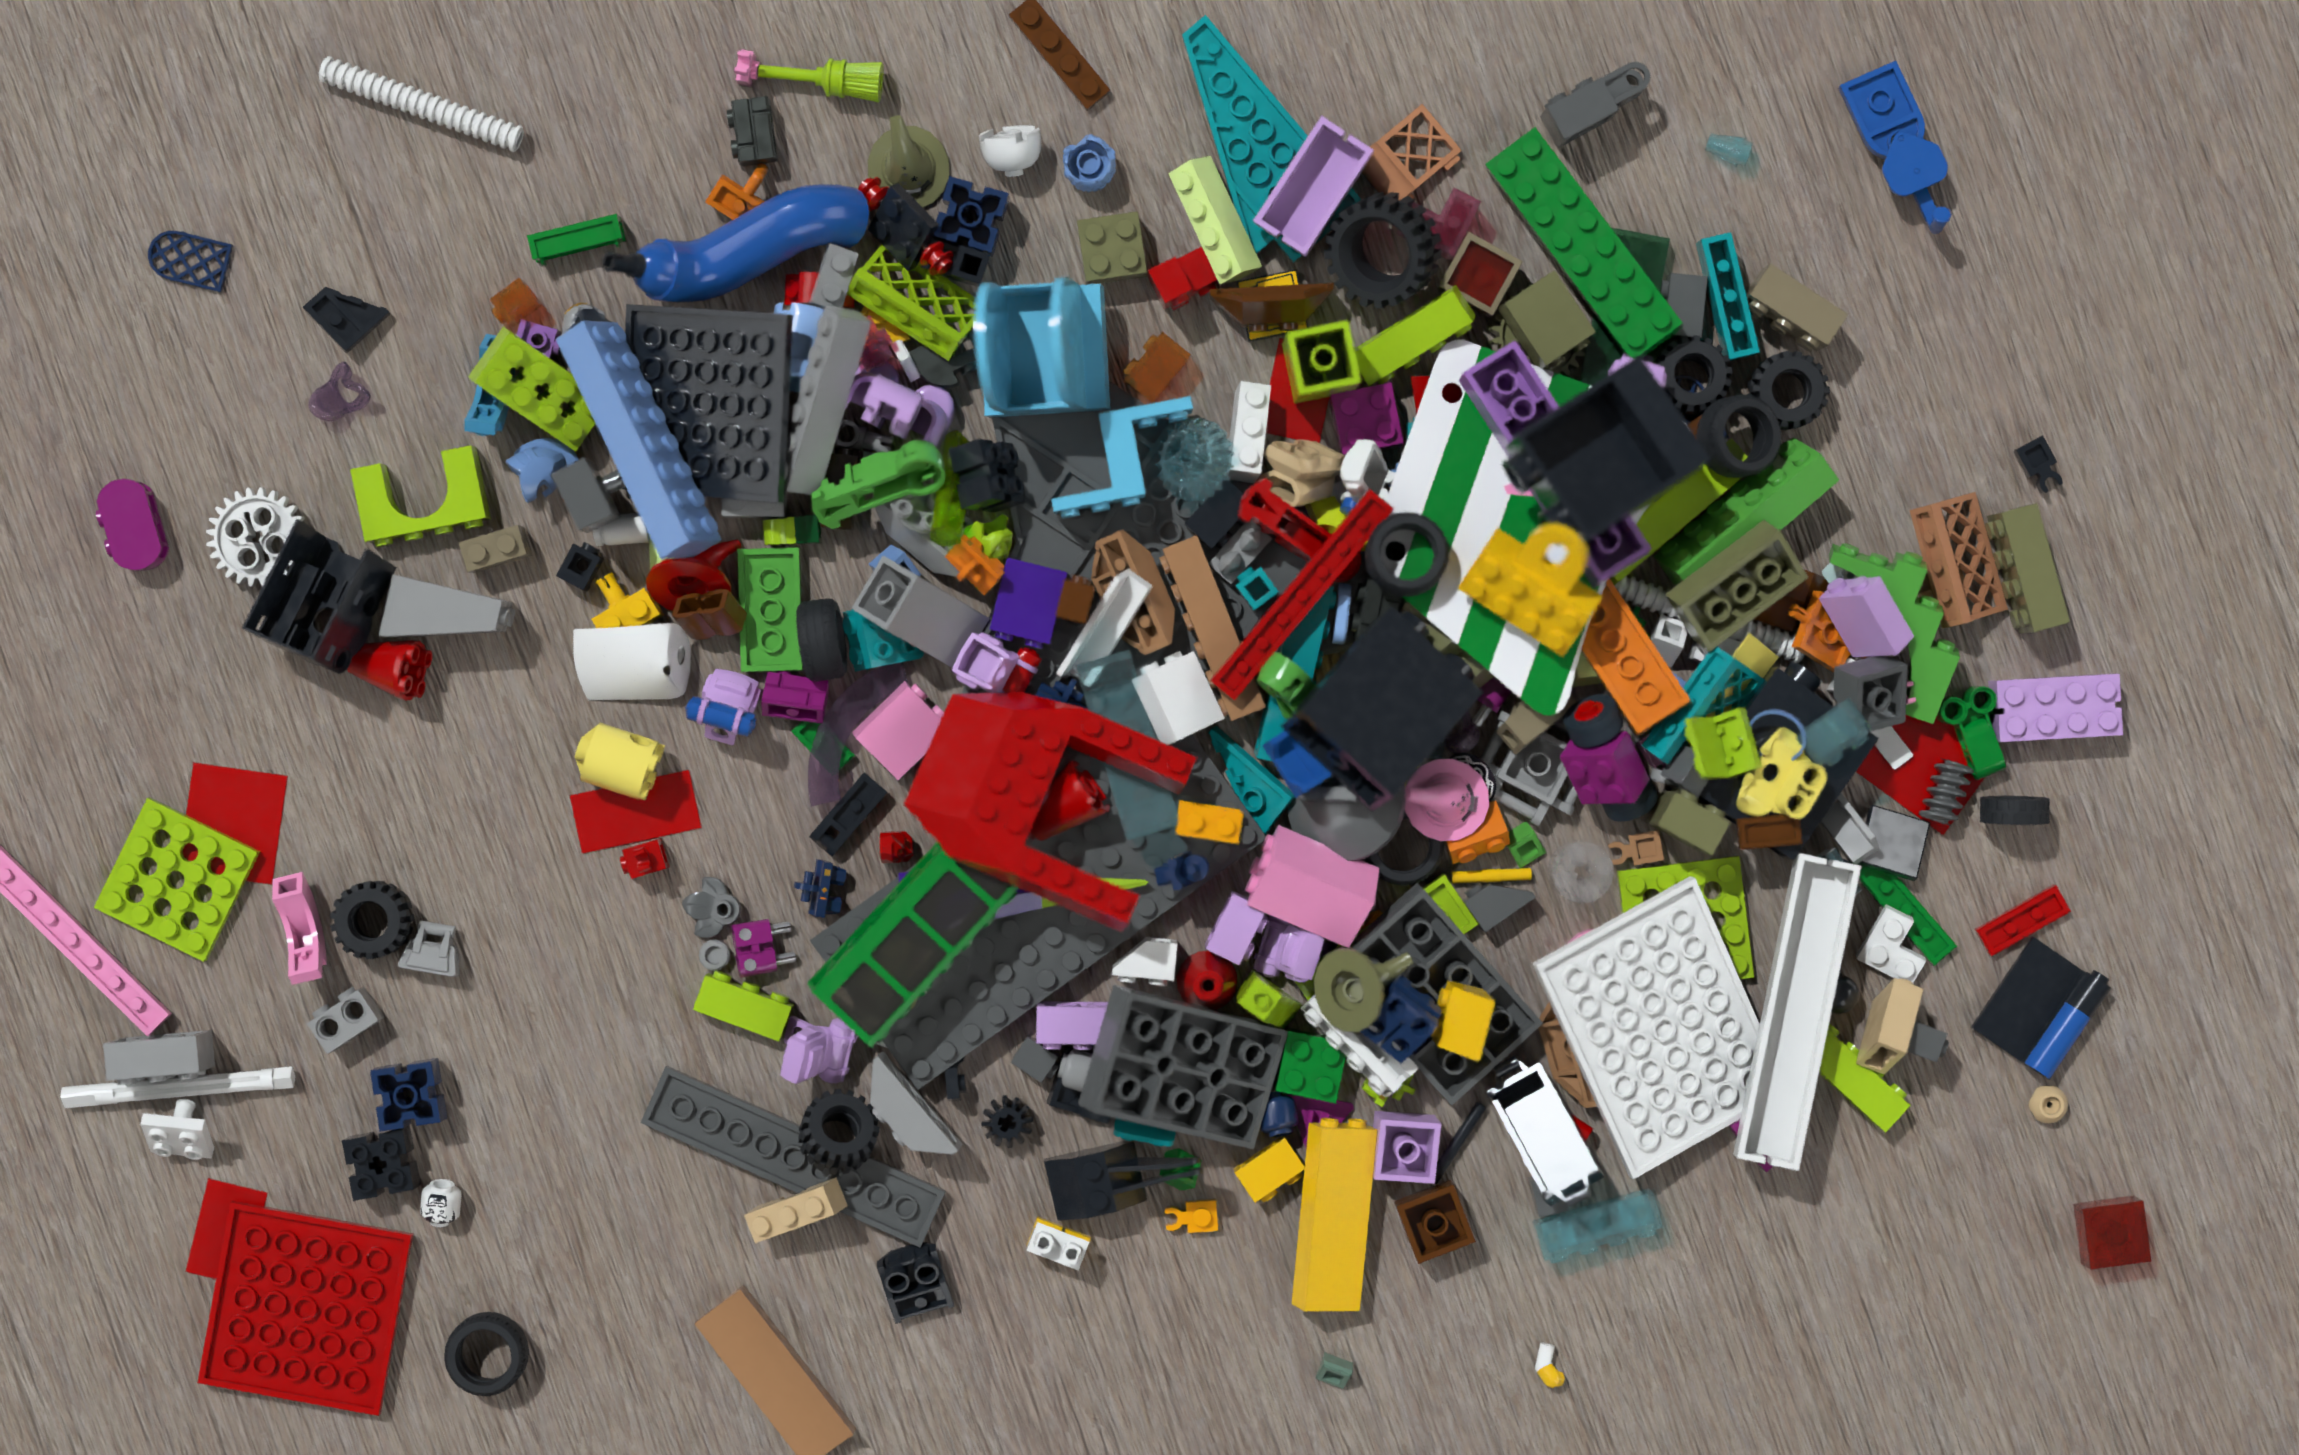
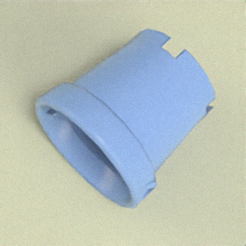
(803, 338)

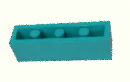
(1727, 296)

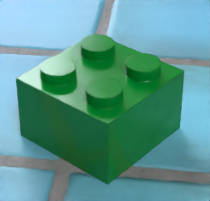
(1309, 1067)

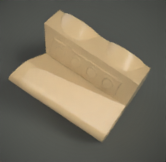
(1302, 470)

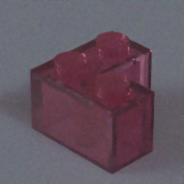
(1452, 221)

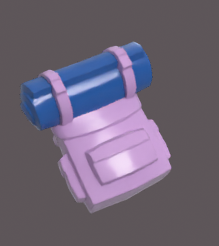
(726, 704)

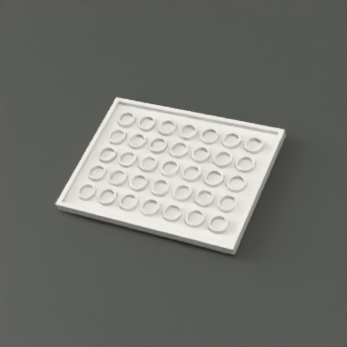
(1656, 1024)

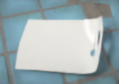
(631, 661)

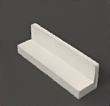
(1107, 621)

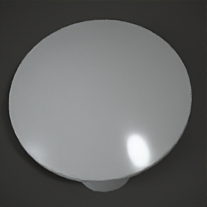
(914, 511)

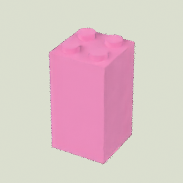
(1312, 886)

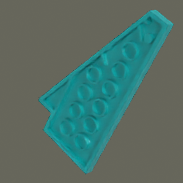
(1249, 129)

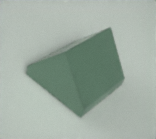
(1334, 1370)

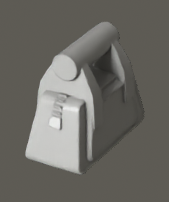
(432, 956)

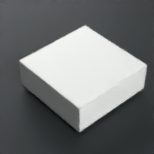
(905, 360)

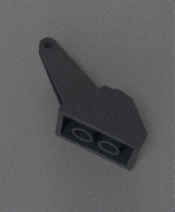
(1106, 1179)

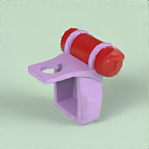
(990, 667)

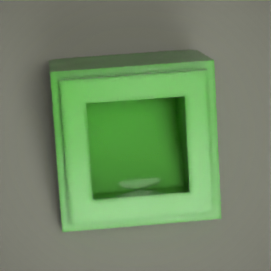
(1524, 844)

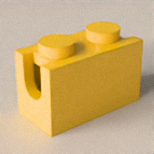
(1270, 1169)

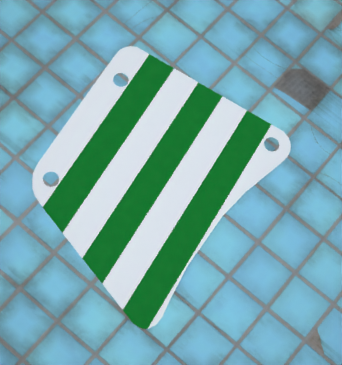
(1458, 481)

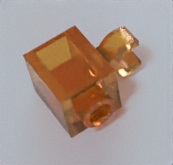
(514, 303)

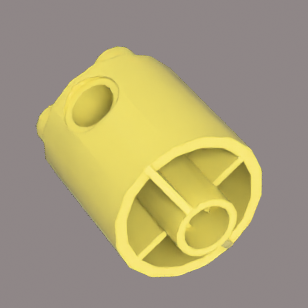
(618, 760)

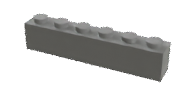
(823, 397)

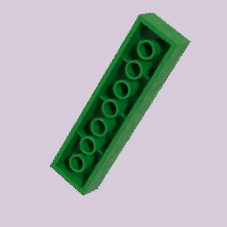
(1583, 245)

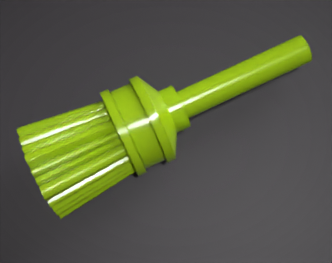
(836, 78)

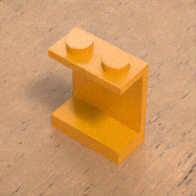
(1208, 821)

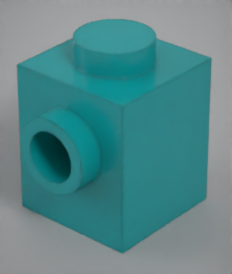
(1255, 587)

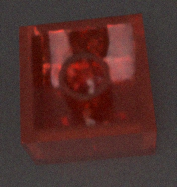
(2112, 1232)

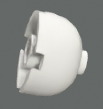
(1011, 149)

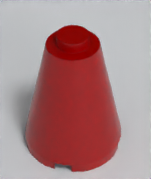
(1068, 803)

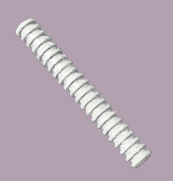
(419, 103)
(1655, 599)

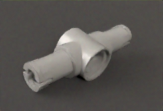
(864, 439)

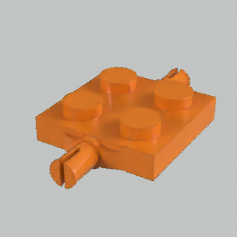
(1817, 634)

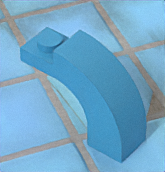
(486, 412)

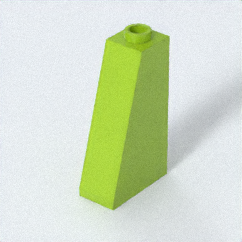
(1267, 1000)

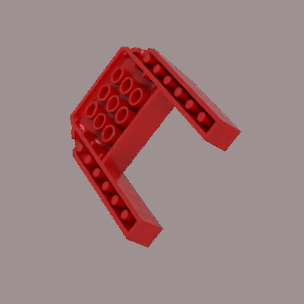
(991, 775)

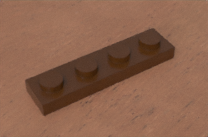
(1059, 53)

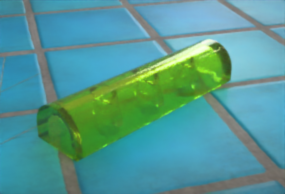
(947, 511)

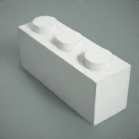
(1248, 431)

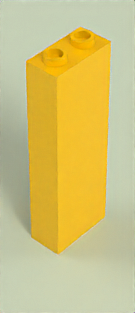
(1334, 1215)

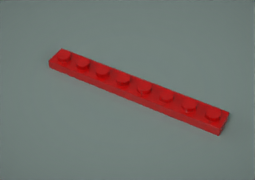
(1301, 594)

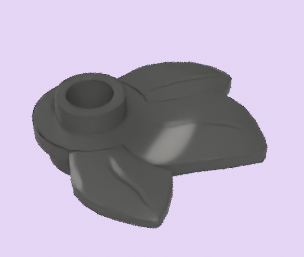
(706, 907)

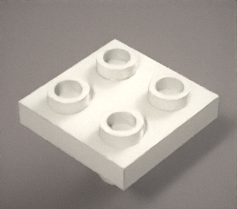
(178, 1133)

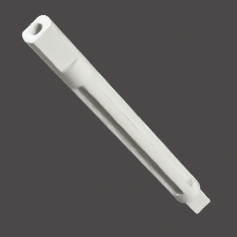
(173, 1087)

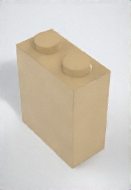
(1889, 1025)

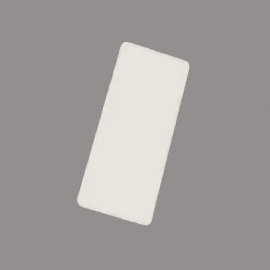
(1892, 747)

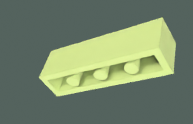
(1215, 219)

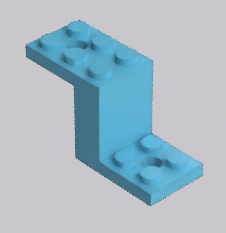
(1123, 456)

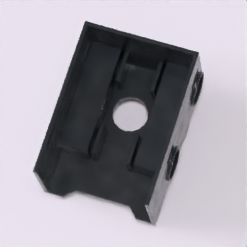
(317, 581)

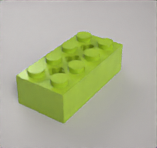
(519, 393)

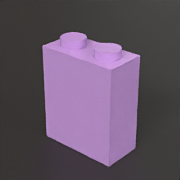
(1866, 616)

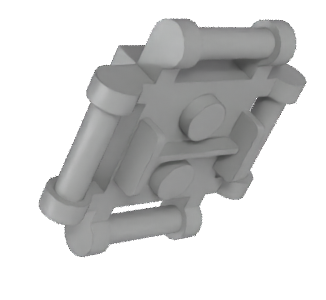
(1534, 771)

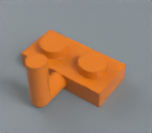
(734, 199)

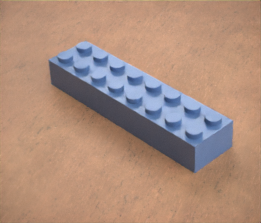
(639, 439)

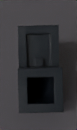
(967, 264)

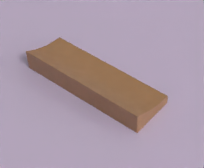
(774, 1375)

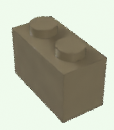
(495, 549)

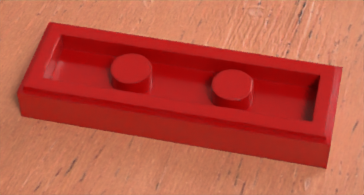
(2022, 920)

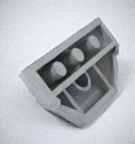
(919, 544)
(907, 1112)

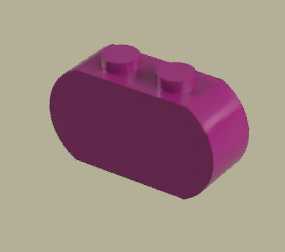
(132, 525)

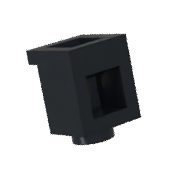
(570, 571)

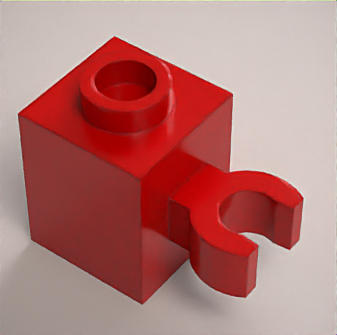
(644, 859)

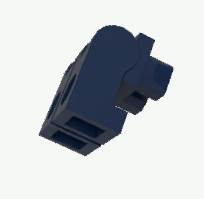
(1404, 1018)

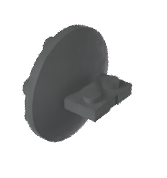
(1343, 822)

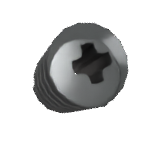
(1946, 792)

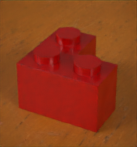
(1182, 278)

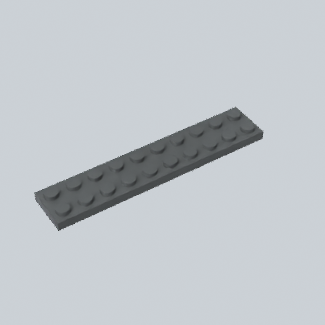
(771, 1149)

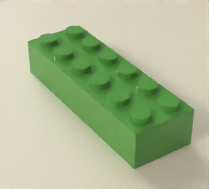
(1774, 495)

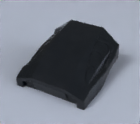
(914, 1281)

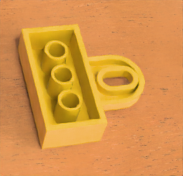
(1532, 590)

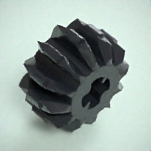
(1011, 1131)

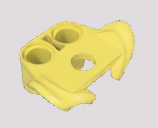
(1762, 796)

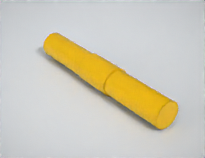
(1491, 875)

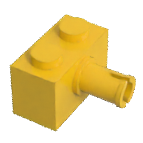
(625, 609)

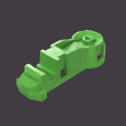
(883, 473)
(1285, 682)

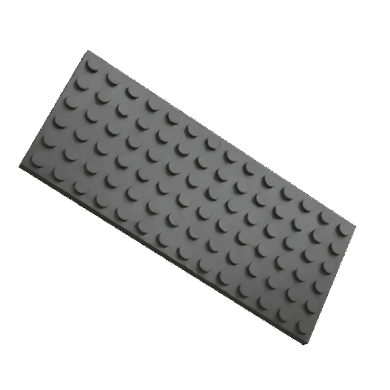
(1040, 950)

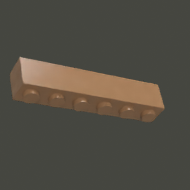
(1208, 619)

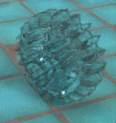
(1202, 467)

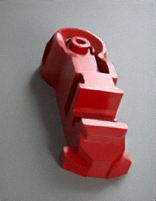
(1293, 531)

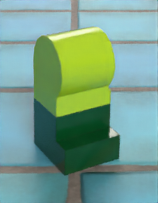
(792, 531)

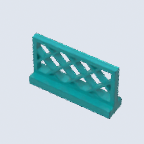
(1702, 688)

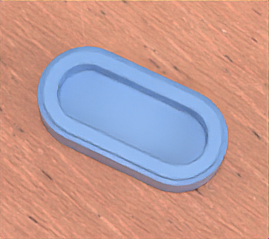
(1341, 614)

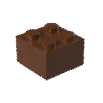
(1434, 1221)

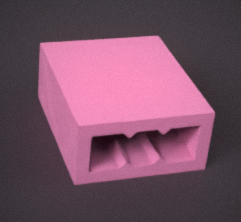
(900, 729)

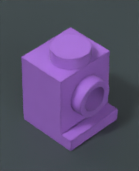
(549, 347)

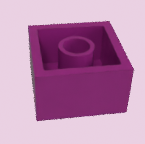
(1366, 415)

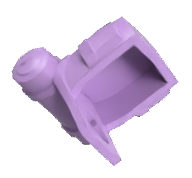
(1289, 950)
(817, 1051)

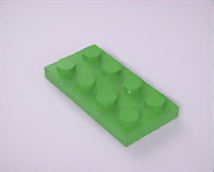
(770, 595)

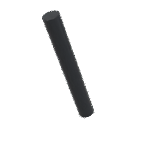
(1458, 1140)

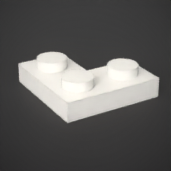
(1883, 946)

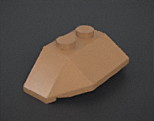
(1154, 620)
(1561, 1059)

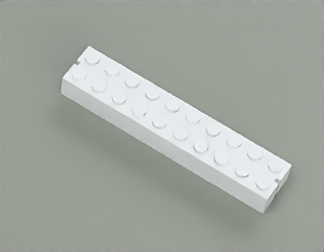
(1796, 1011)

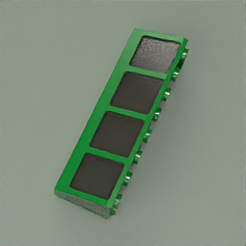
(908, 943)

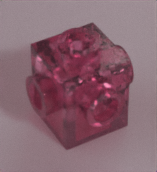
(876, 347)

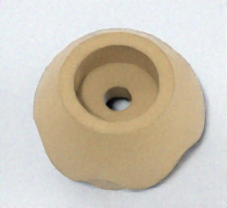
(2039, 1102)

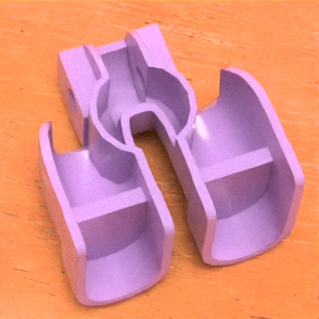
(923, 411)

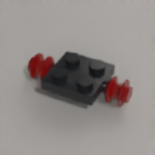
(904, 227)

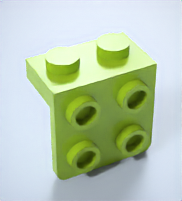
(1723, 745)

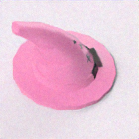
(1446, 799)

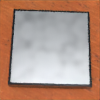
(1900, 842)

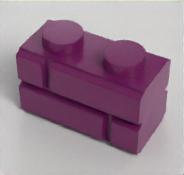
(794, 697)

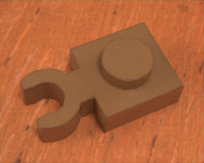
(1643, 848)

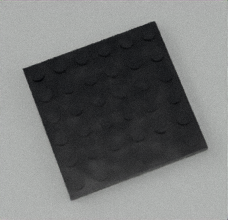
(721, 392)

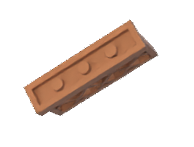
(1944, 564)

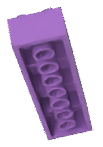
(1512, 399)

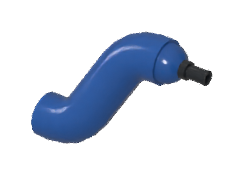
(746, 245)

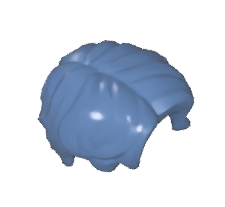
(1089, 163)

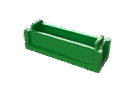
(576, 238)

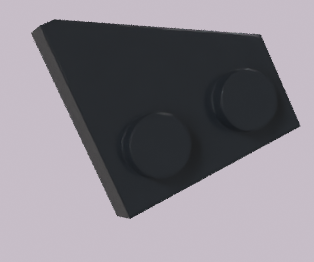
(344, 317)

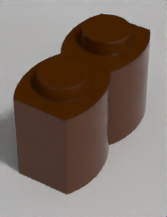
(709, 614)

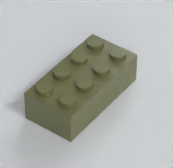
(2027, 569)
(1736, 585)

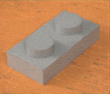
(834, 277)

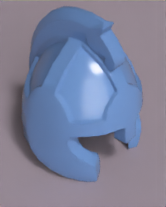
(536, 462)

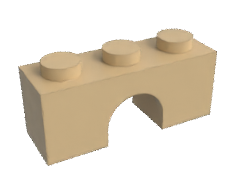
(795, 1211)

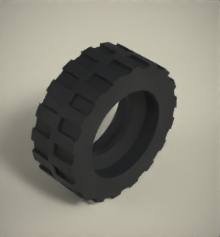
(2015, 810)

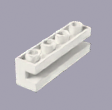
(1363, 1055)

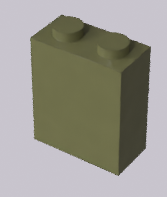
(1547, 321)

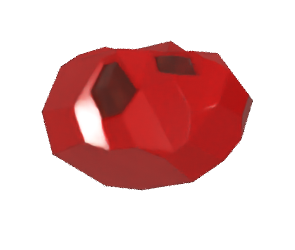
(896, 847)

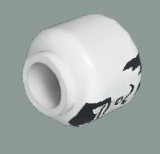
(440, 1202)

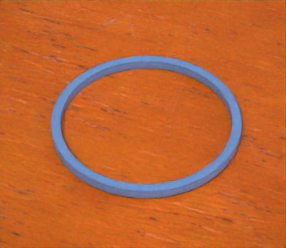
(1788, 716)

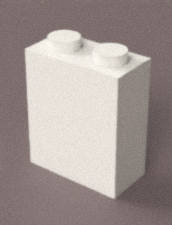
(1177, 697)

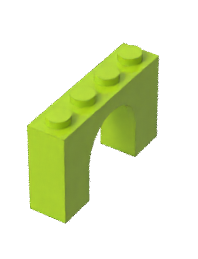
(463, 505)

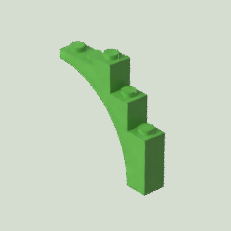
(1930, 661)

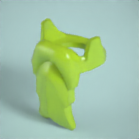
(999, 537)

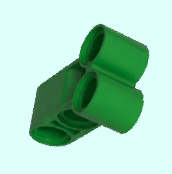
(1975, 731)

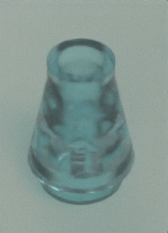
(1730, 148)

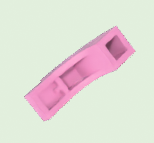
(302, 927)

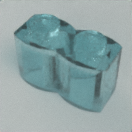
(1835, 732)

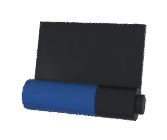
(2041, 1007)

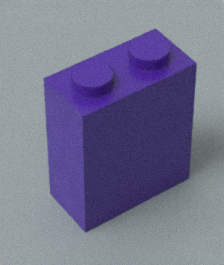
(1027, 602)

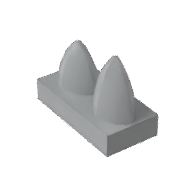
(1239, 551)

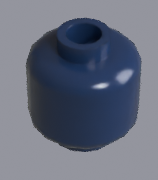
(1279, 1115)

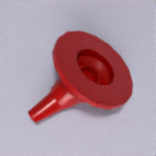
(690, 575)

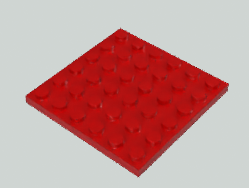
(305, 1308)

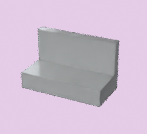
(1850, 831)

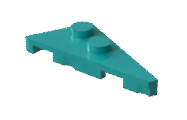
(1255, 786)

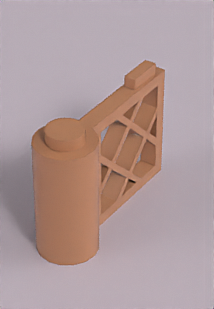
(1390, 174)

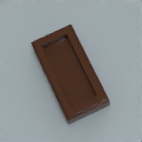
(1768, 831)

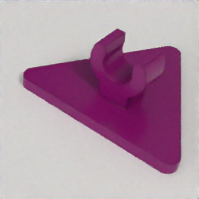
(1313, 1110)

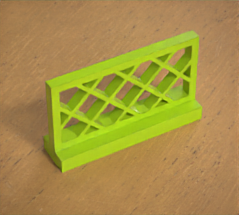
(906, 312)

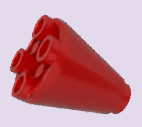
(393, 667)
(1202, 967)

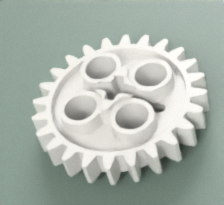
(232, 549)

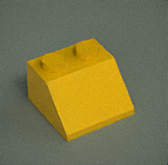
(1463, 1019)

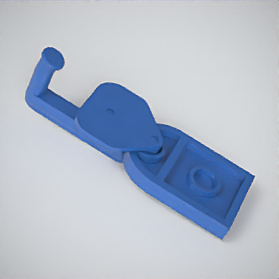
(1886, 109)

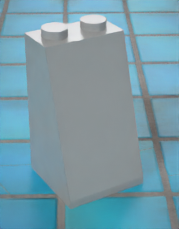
(432, 609)
(918, 611)

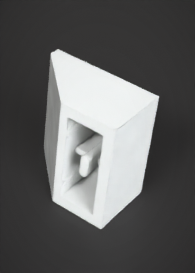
(1149, 959)

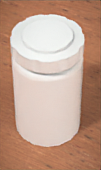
(624, 530)

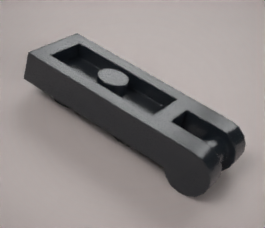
(849, 813)

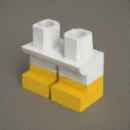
(1062, 1247)

